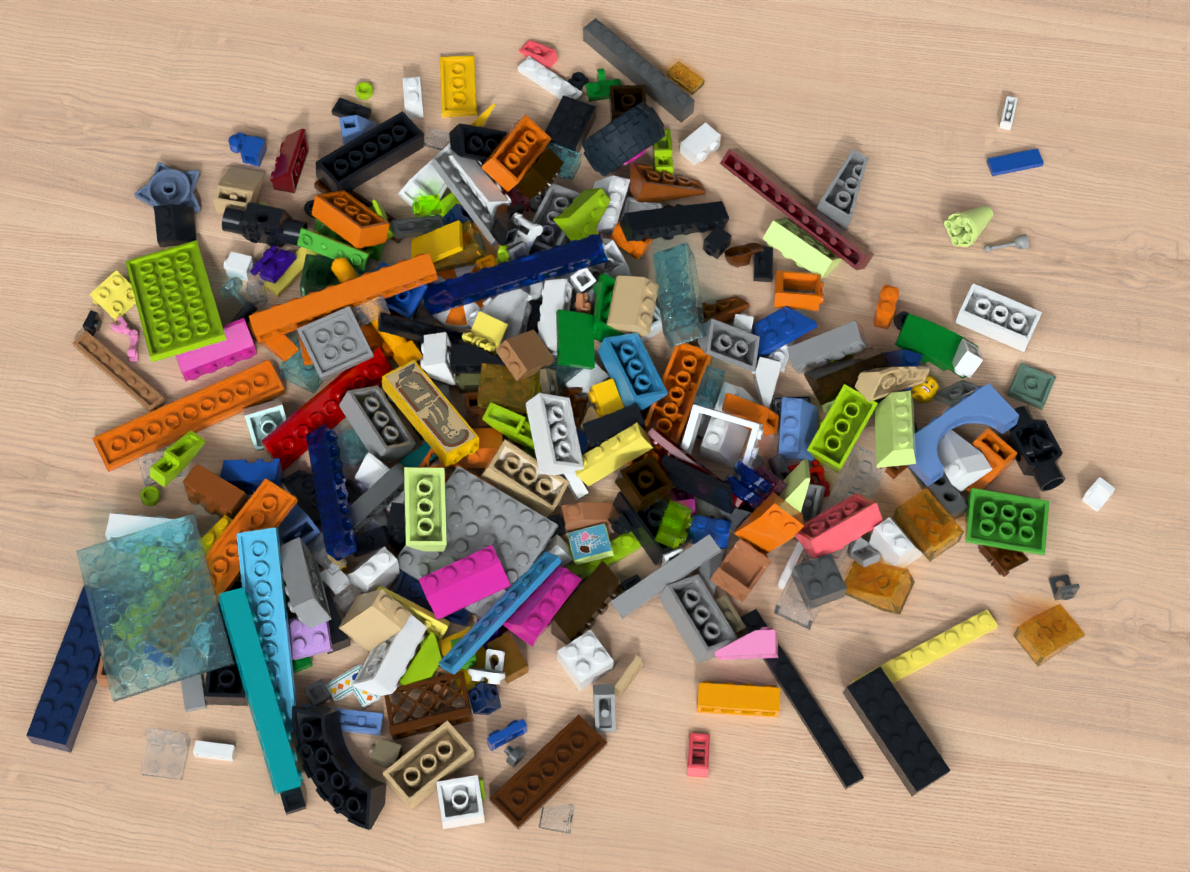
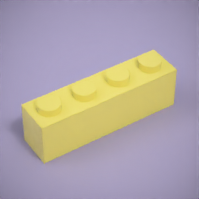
(614, 454)

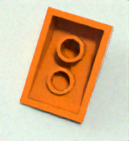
(771, 524)

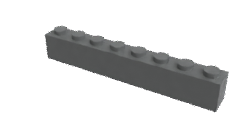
(638, 70)

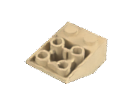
(238, 188)

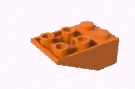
(997, 453)

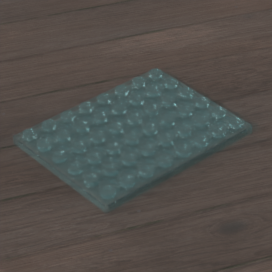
(154, 607)

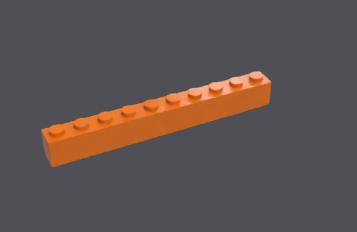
(352, 292)

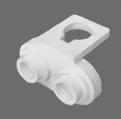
(493, 675)

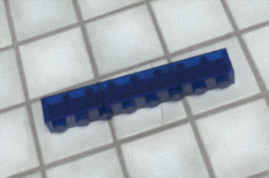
(331, 493)

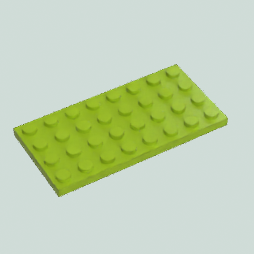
(175, 301)

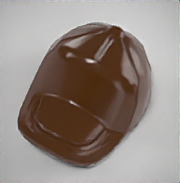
(741, 255)

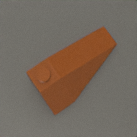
(658, 186)
(722, 311)

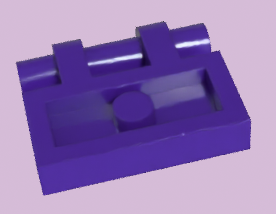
(276, 267)

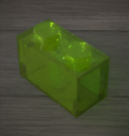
(673, 525)

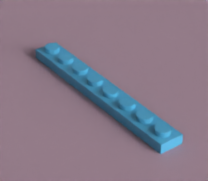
(499, 612)

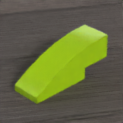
(663, 153)
(509, 424)
(176, 458)

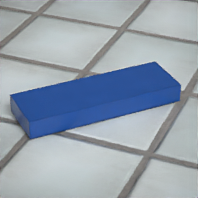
(1014, 162)

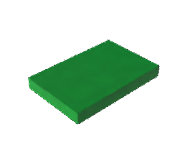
(575, 339)

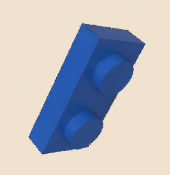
(513, 730)

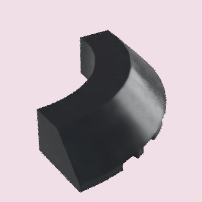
(333, 768)

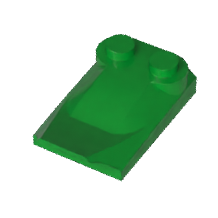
(604, 290)

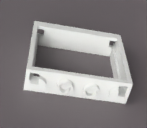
(694, 422)

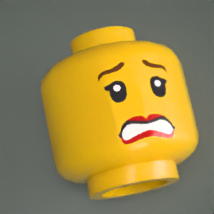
(925, 391)

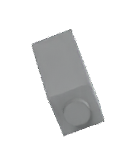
(604, 707)

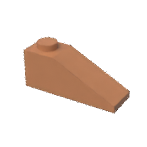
(586, 514)

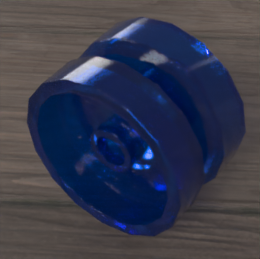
(746, 485)

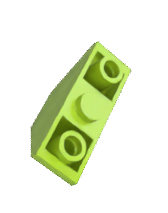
(424, 663)

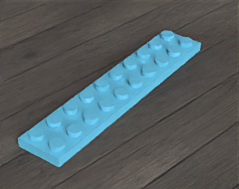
(263, 580)

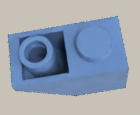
(354, 127)

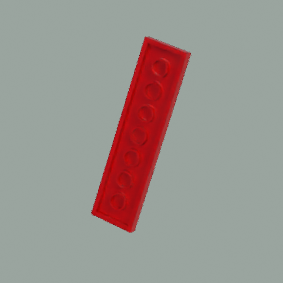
(289, 438)

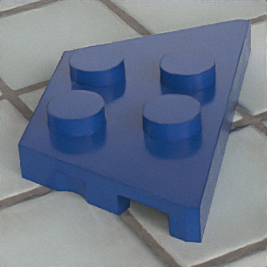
(781, 329)

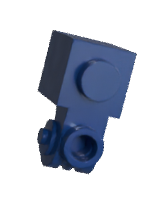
(250, 147)

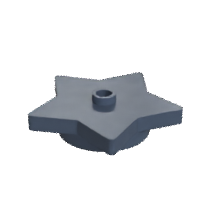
(170, 187)

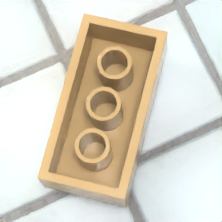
(430, 761)

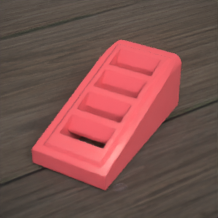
(698, 768)

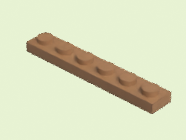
(118, 372)

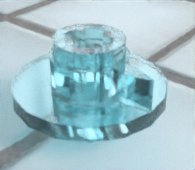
(351, 447)

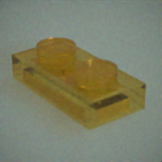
(685, 77)

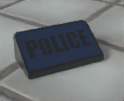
(247, 310)

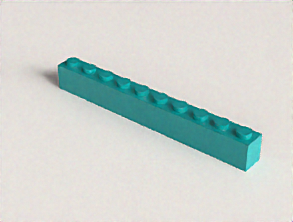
(259, 690)

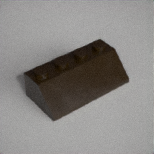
(829, 379)
(586, 604)

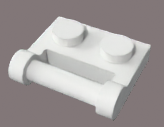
(535, 230)

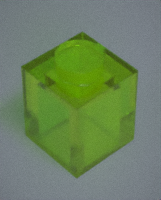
(427, 206)

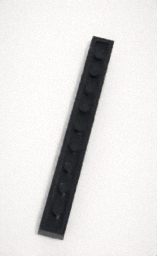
(808, 710)

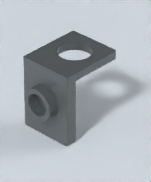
(1065, 592)

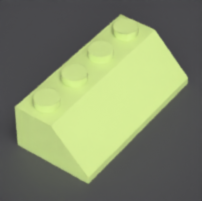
(801, 247)
(895, 430)
(425, 508)

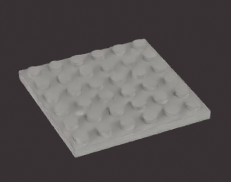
(480, 518)

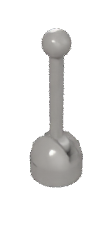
(1020, 242)

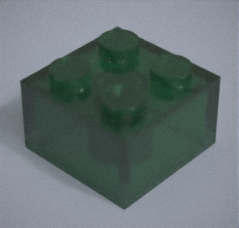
(317, 274)

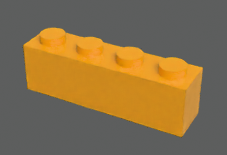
(738, 699)

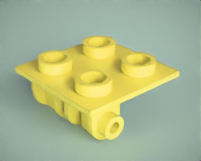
(114, 295)
(486, 333)

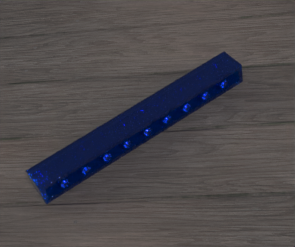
(515, 274)

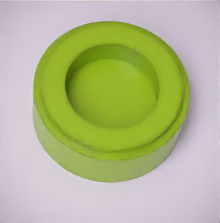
(364, 90)
(150, 496)

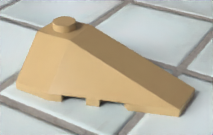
(882, 381)

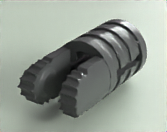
(779, 466)

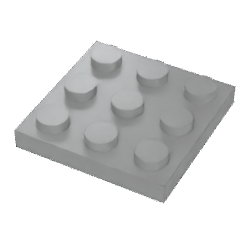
(335, 343)

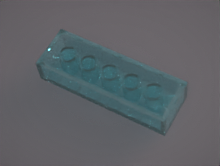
(679, 295)

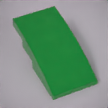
(931, 341)

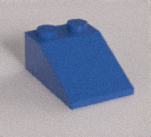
(405, 302)

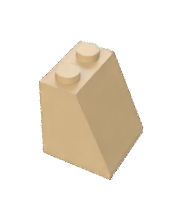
(374, 619)

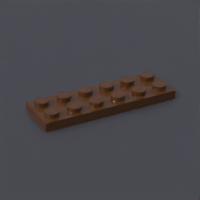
(548, 771)

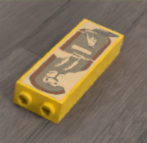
(430, 413)

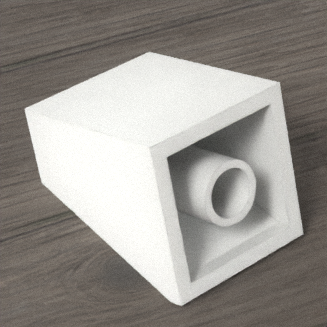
(893, 545)
(375, 570)

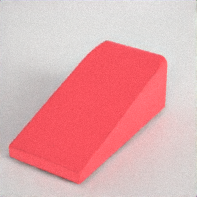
(542, 54)

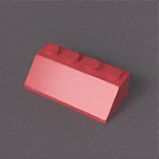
(839, 525)

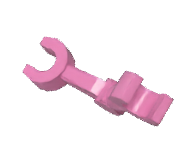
(133, 336)

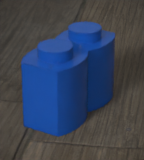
(717, 528)

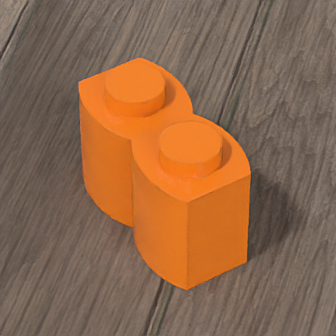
(886, 306)

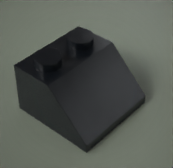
(174, 225)

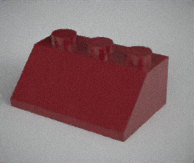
(290, 162)

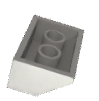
(730, 344)

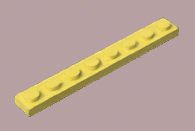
(938, 647)

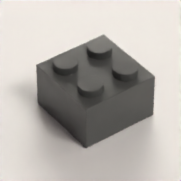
(819, 581)

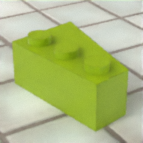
(583, 214)

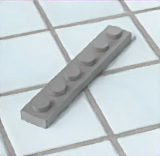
(464, 196)

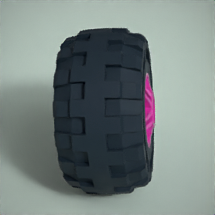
(623, 139)

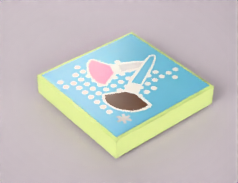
(590, 544)

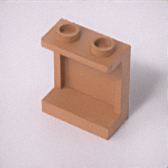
(740, 570)

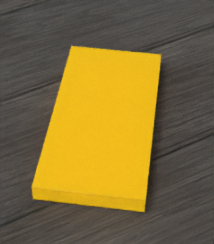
(458, 86)

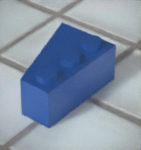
(250, 475)

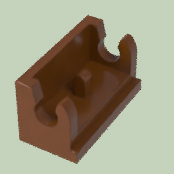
(578, 403)

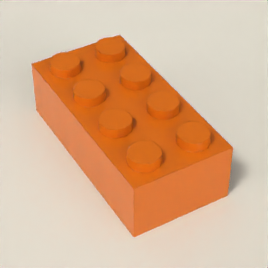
(516, 153)
(350, 219)

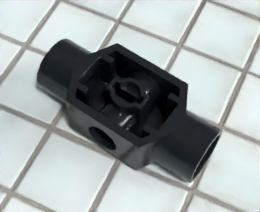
(263, 224)
(1036, 450)

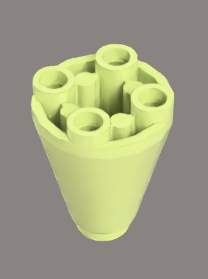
(967, 225)

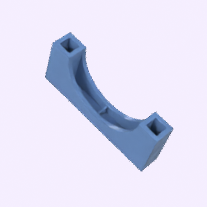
(981, 407)

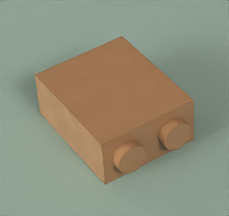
(525, 355)

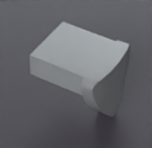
(863, 553)

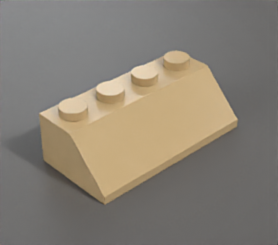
(519, 477)

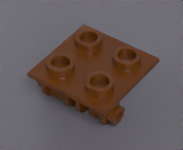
(1004, 558)

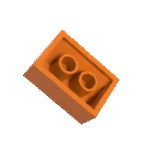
(489, 442)

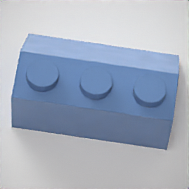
(796, 428)

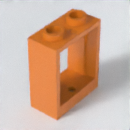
(798, 281)

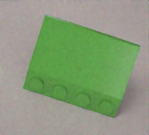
(1006, 521)

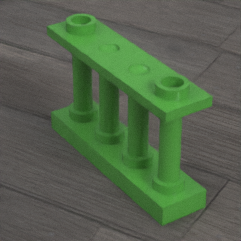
(333, 246)

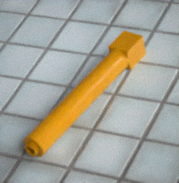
(403, 350)

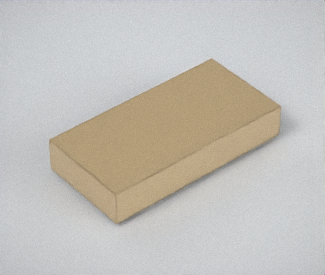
(628, 676)

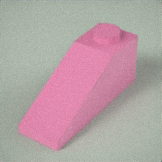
(755, 645)

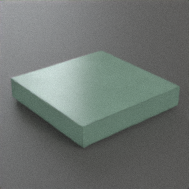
(1031, 386)

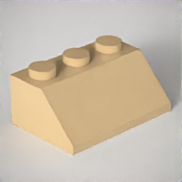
(632, 305)

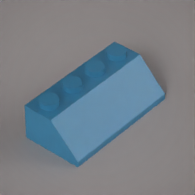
(632, 370)

